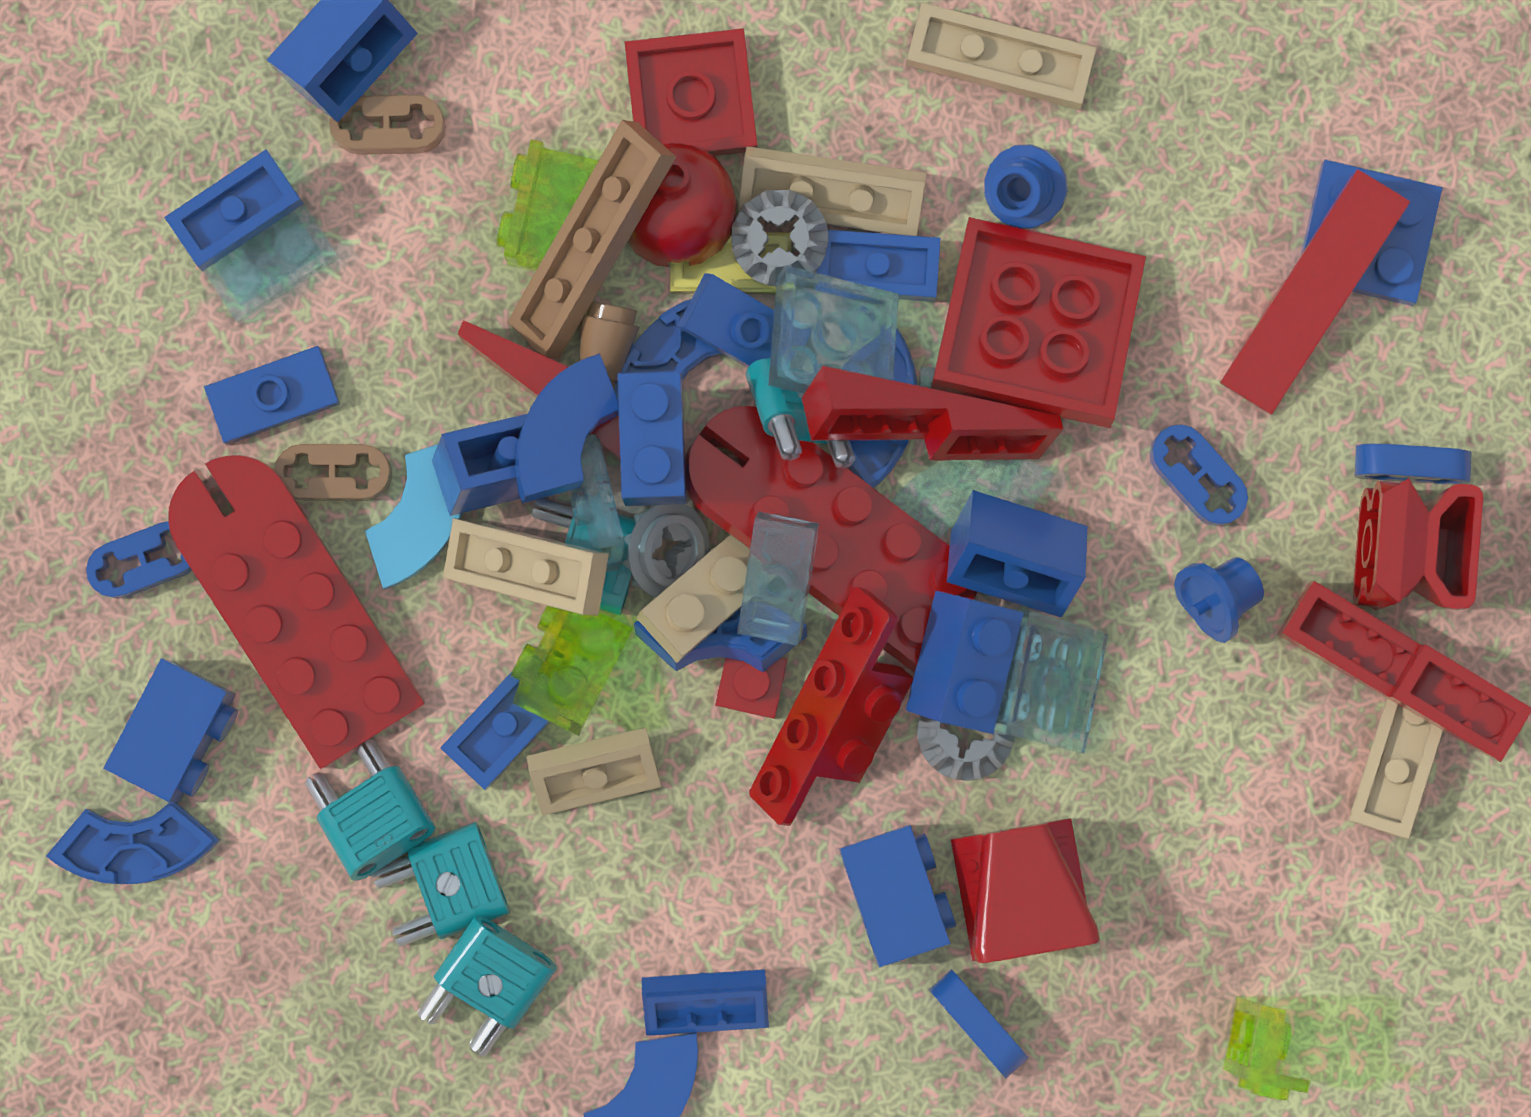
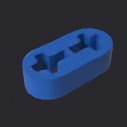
(1418, 463)
(1209, 464)
(129, 548)
(978, 1023)

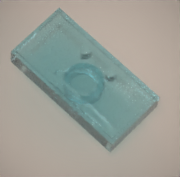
(595, 505)
(778, 578)

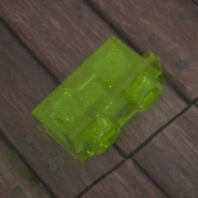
(547, 190)
(568, 666)
(1254, 1045)

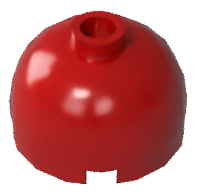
(689, 212)

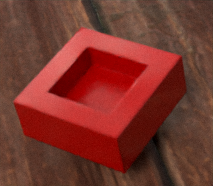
(750, 690)

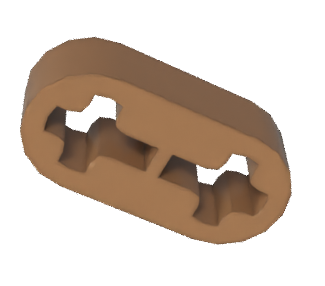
(388, 139)
(334, 457)

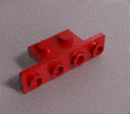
(838, 711)

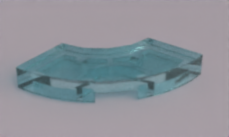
(942, 490)

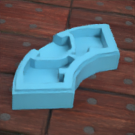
(415, 528)

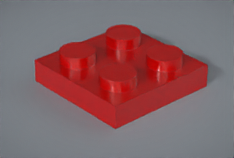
(693, 90)

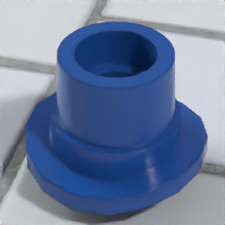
(1025, 186)
(1219, 595)

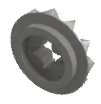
(778, 207)
(668, 522)
(942, 752)

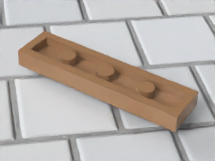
(591, 238)

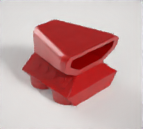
(1417, 546)
(1023, 891)

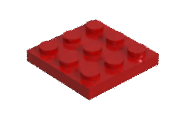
(1039, 322)

